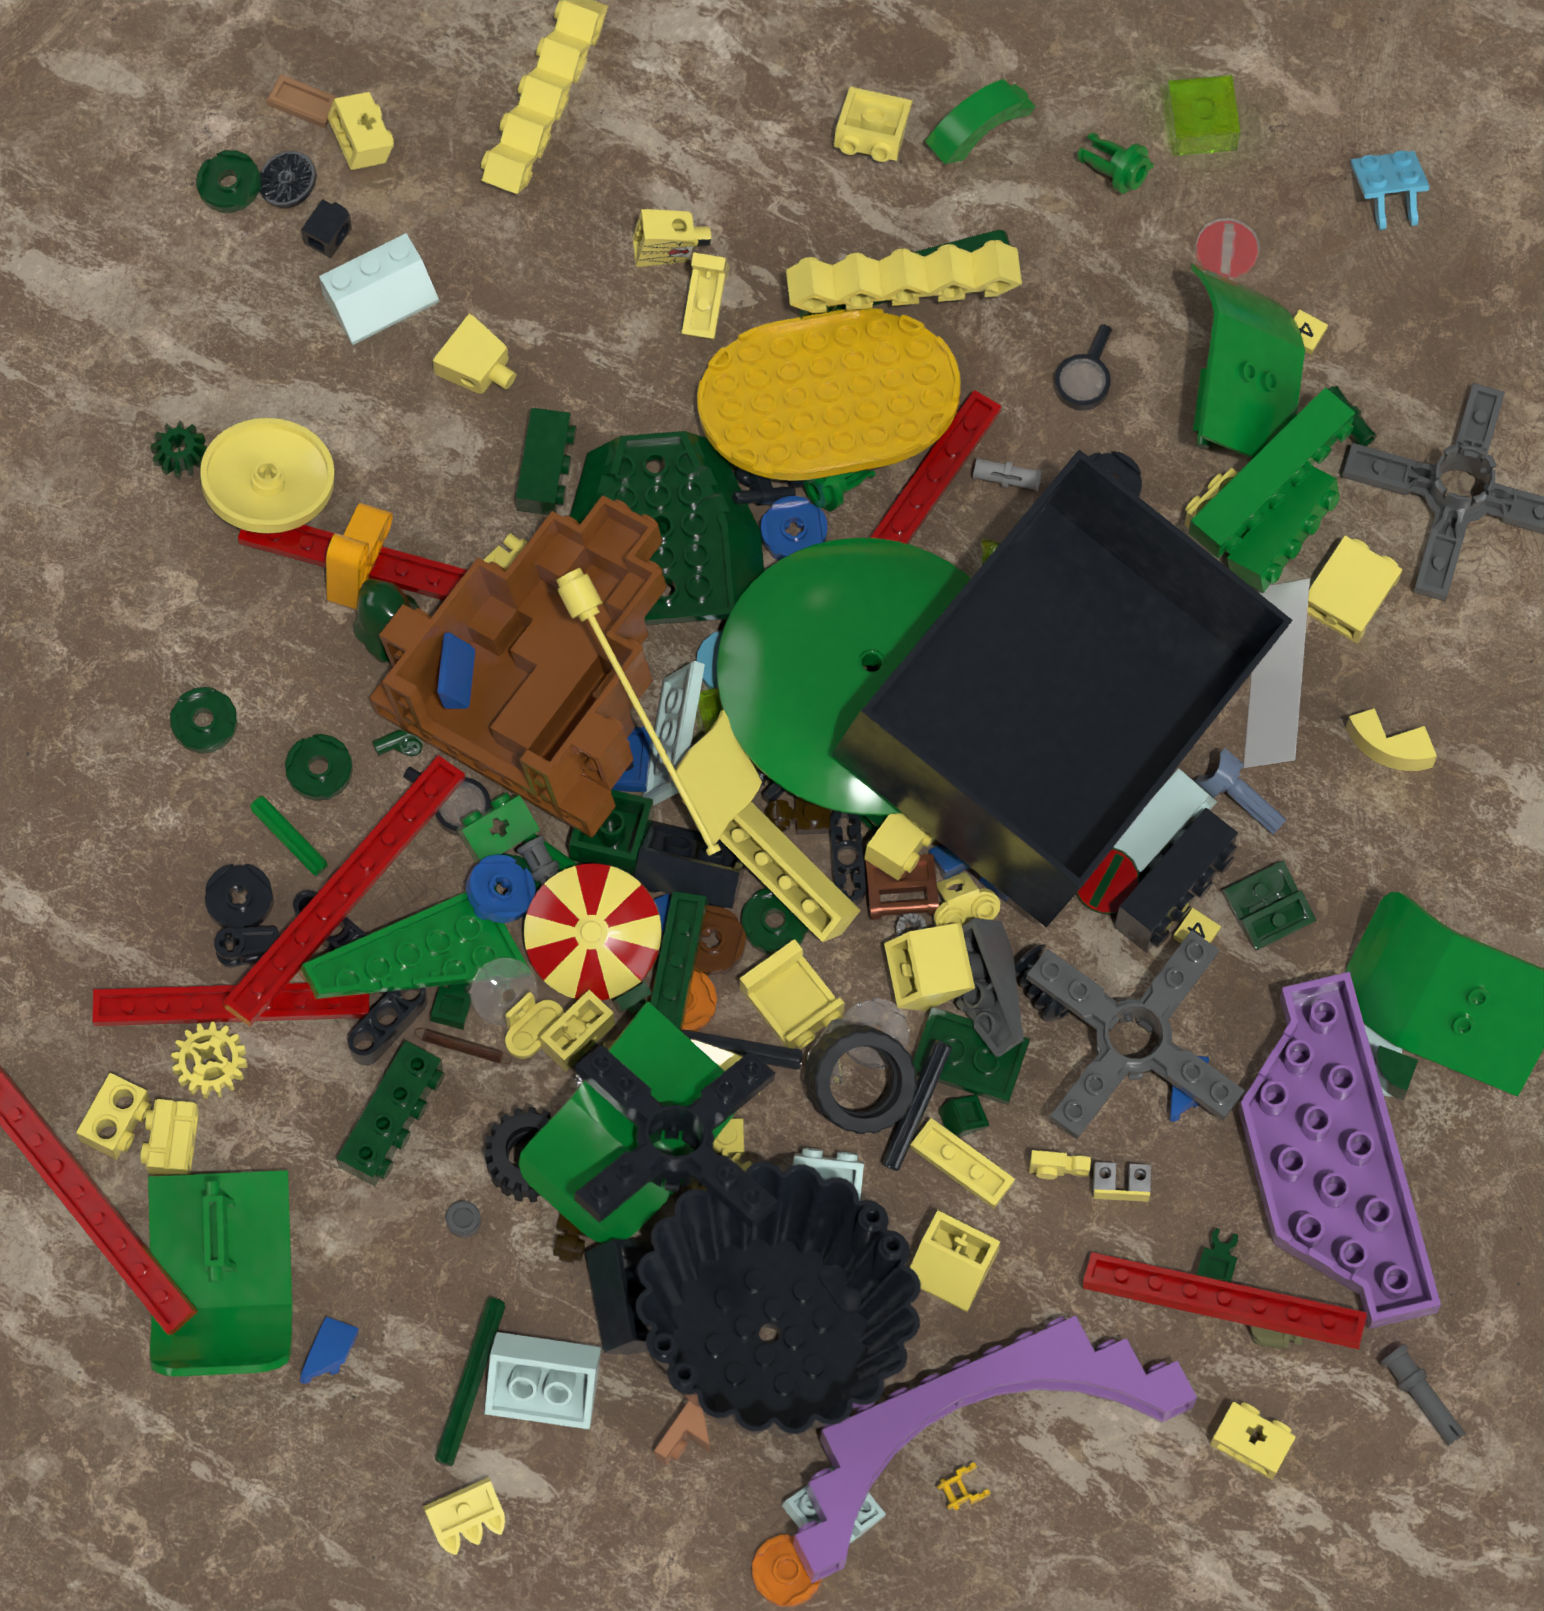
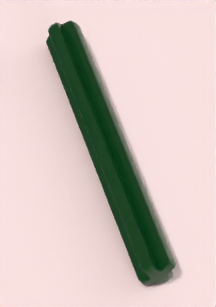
(470, 1382)

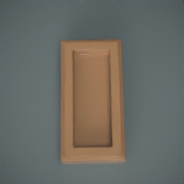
(301, 100)

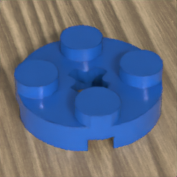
(778, 519)
(487, 901)

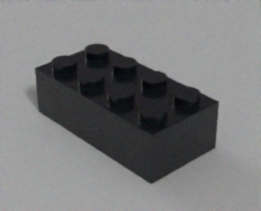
(1177, 880)

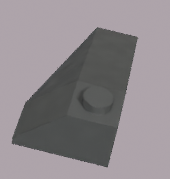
(995, 998)

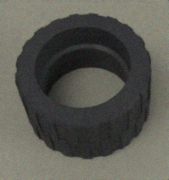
(897, 1096)

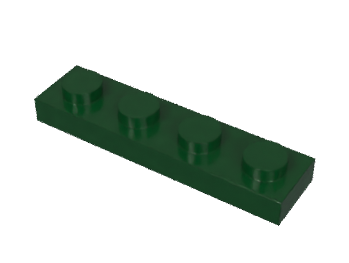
(678, 956)

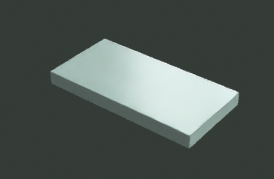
(674, 727)

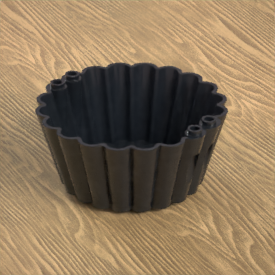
(812, 1271)

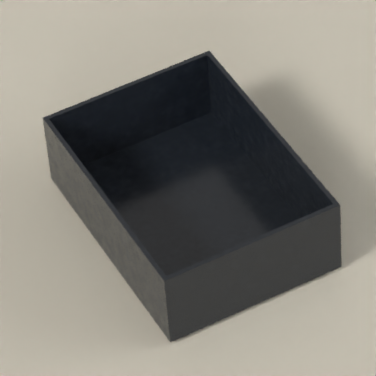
(1061, 688)

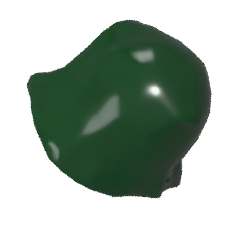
(375, 608)

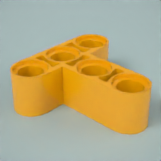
(354, 553)

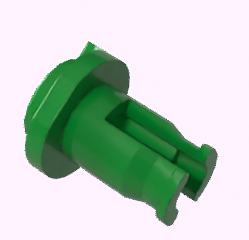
(1126, 167)
(829, 490)

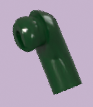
(399, 741)

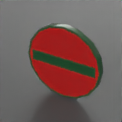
(1110, 883)

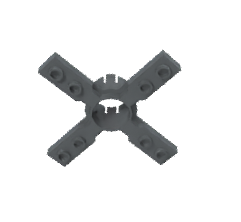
(1452, 510)
(1151, 1012)

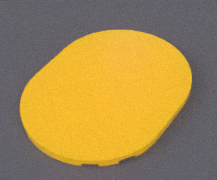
(828, 394)

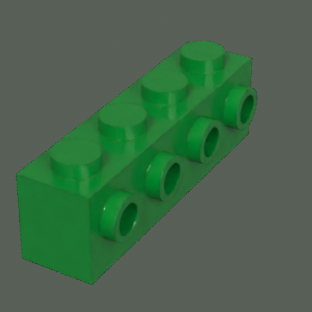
(1282, 532)

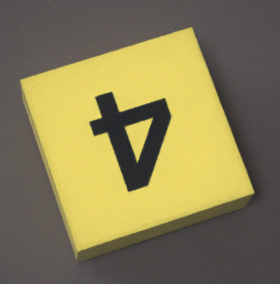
(1310, 329)
(1199, 924)

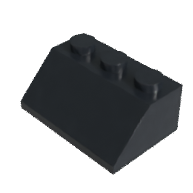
(678, 862)
(615, 1293)

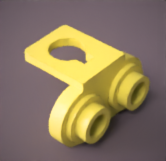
(965, 904)
(529, 1024)

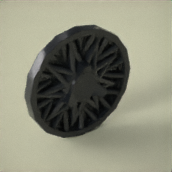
(287, 179)

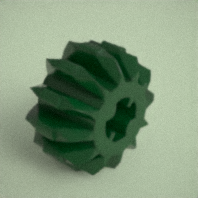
(177, 438)

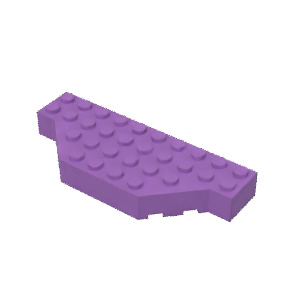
(1332, 1156)

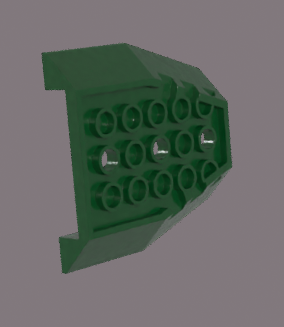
(711, 541)

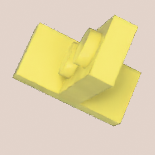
(705, 295)

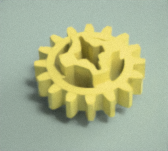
(214, 1047)

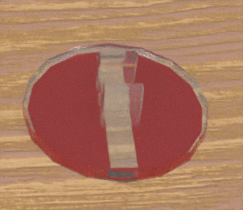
(1227, 247)

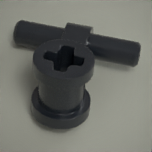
(761, 489)

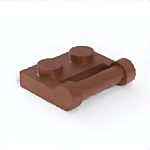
(919, 880)

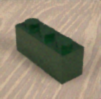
(545, 461)

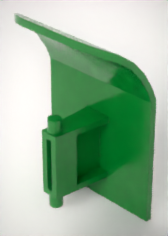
(1250, 369)
(1448, 995)
(592, 1133)
(231, 1257)

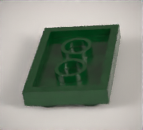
(971, 1062)

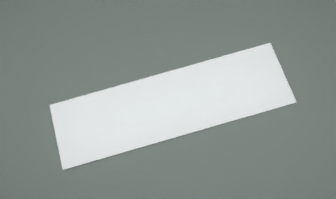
(1277, 683)

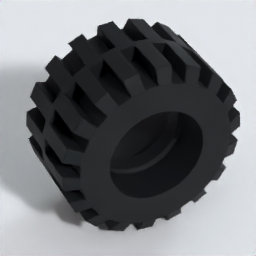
(500, 1143)

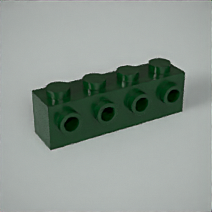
(390, 1114)

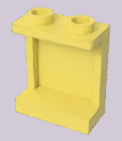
(1352, 588)
(791, 996)

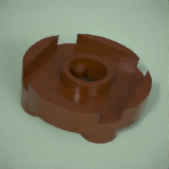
(733, 942)

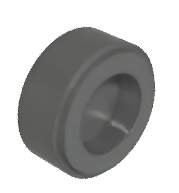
(463, 1219)

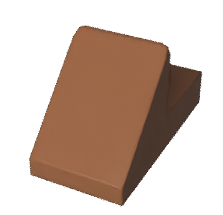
(688, 1424)

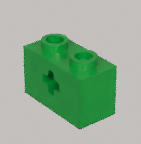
(517, 827)

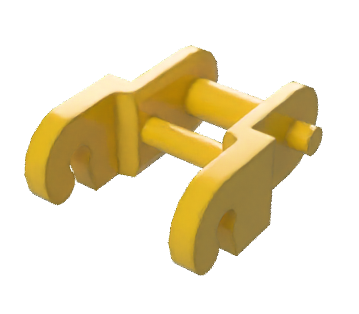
(954, 1503)

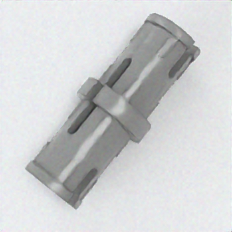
(1007, 474)

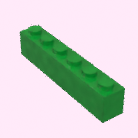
(1272, 473)

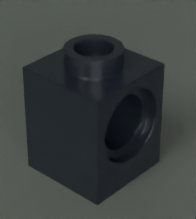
(327, 228)

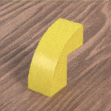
(1401, 752)

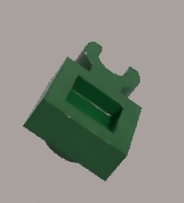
(452, 1005)
(1217, 1262)

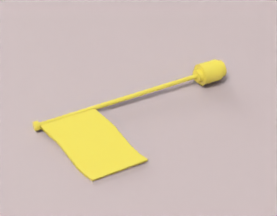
(715, 772)

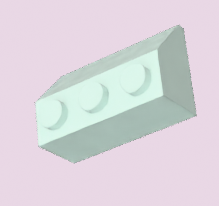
(378, 289)
(542, 1380)

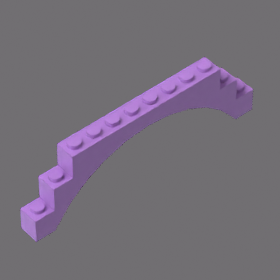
(1048, 1360)

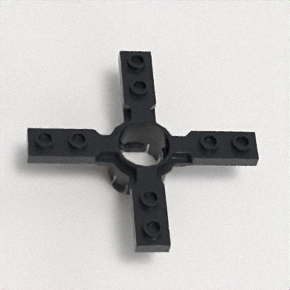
(697, 1121)

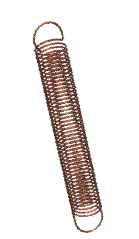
(466, 1049)

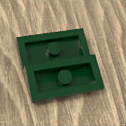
(1268, 905)

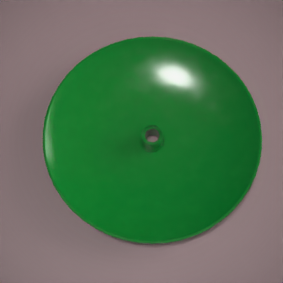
(799, 652)

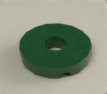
(239, 194)
(207, 738)
(324, 785)
(759, 934)

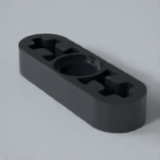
(836, 834)

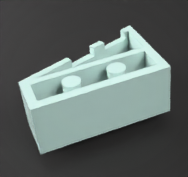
(1164, 820)

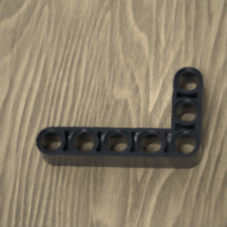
(390, 1004)

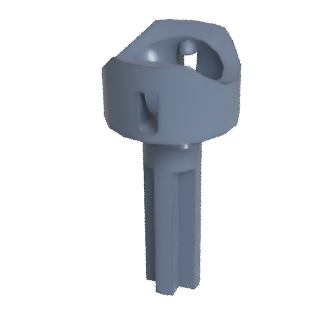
(1227, 779)

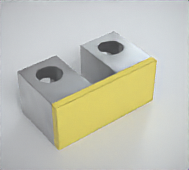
(1137, 1189)

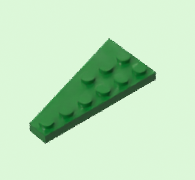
(422, 951)

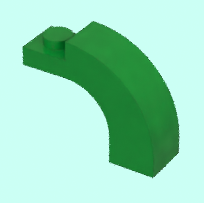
(977, 116)

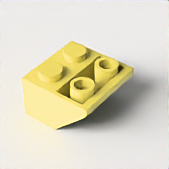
(929, 967)
(954, 1260)

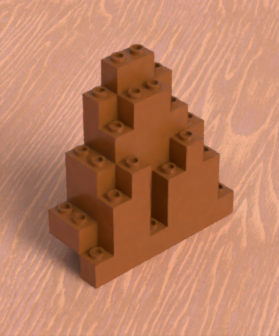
(543, 692)

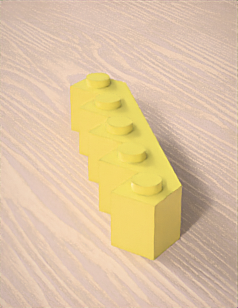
(543, 94)
(903, 277)

